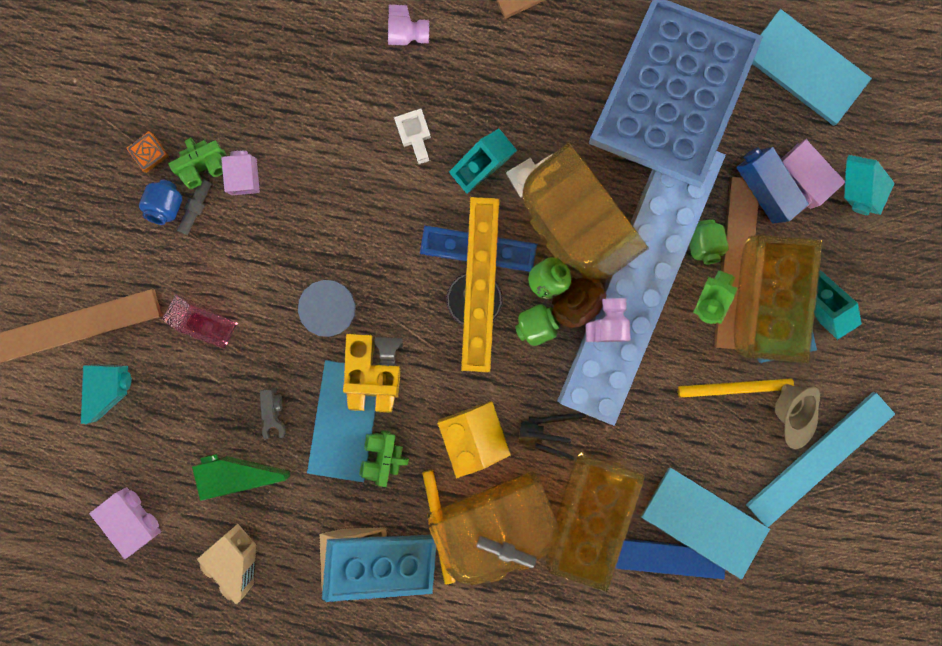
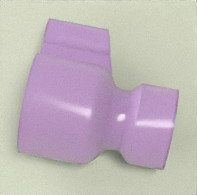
(403, 30)
(612, 327)

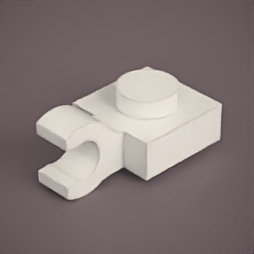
(413, 132)
(520, 173)

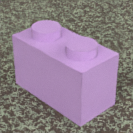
(812, 173)
(126, 522)

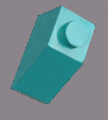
(482, 160)
(866, 185)
(835, 308)
(102, 389)

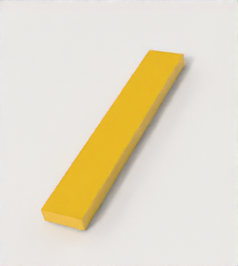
(480, 284)

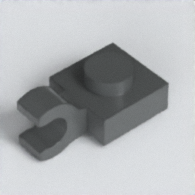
(271, 405)

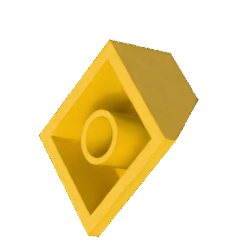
(473, 439)

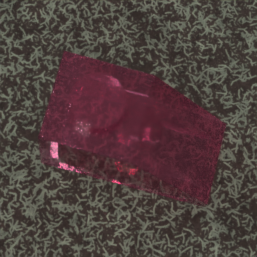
(199, 321)

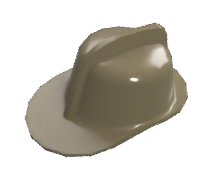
(799, 413)

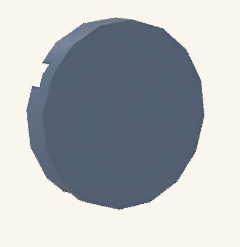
(326, 308)

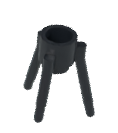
(532, 434)

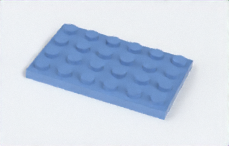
(676, 91)

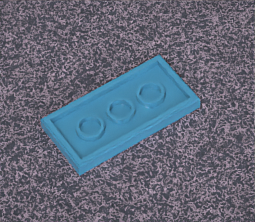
(339, 432)
(378, 567)

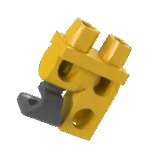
(365, 379)

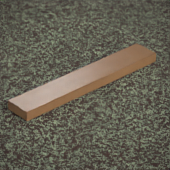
(739, 224)
(79, 325)

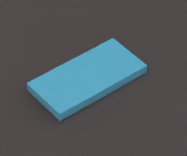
(809, 68)
(705, 523)

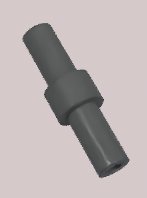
(194, 207)
(506, 552)

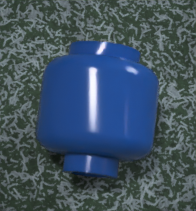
(160, 202)

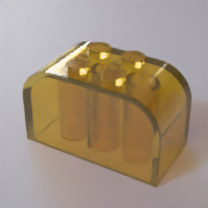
(579, 216)
(777, 298)
(507, 512)
(594, 520)

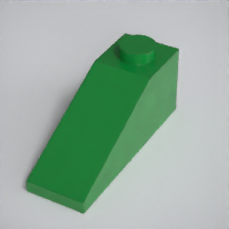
(230, 475)

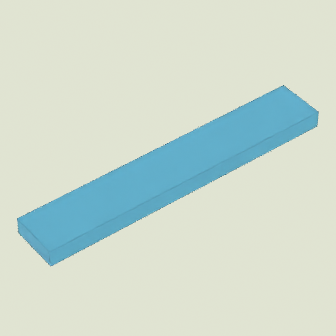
(820, 459)

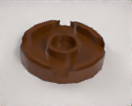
(579, 302)

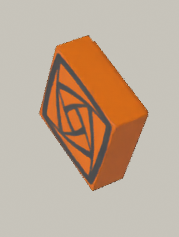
(147, 152)

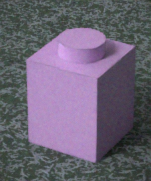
(240, 173)

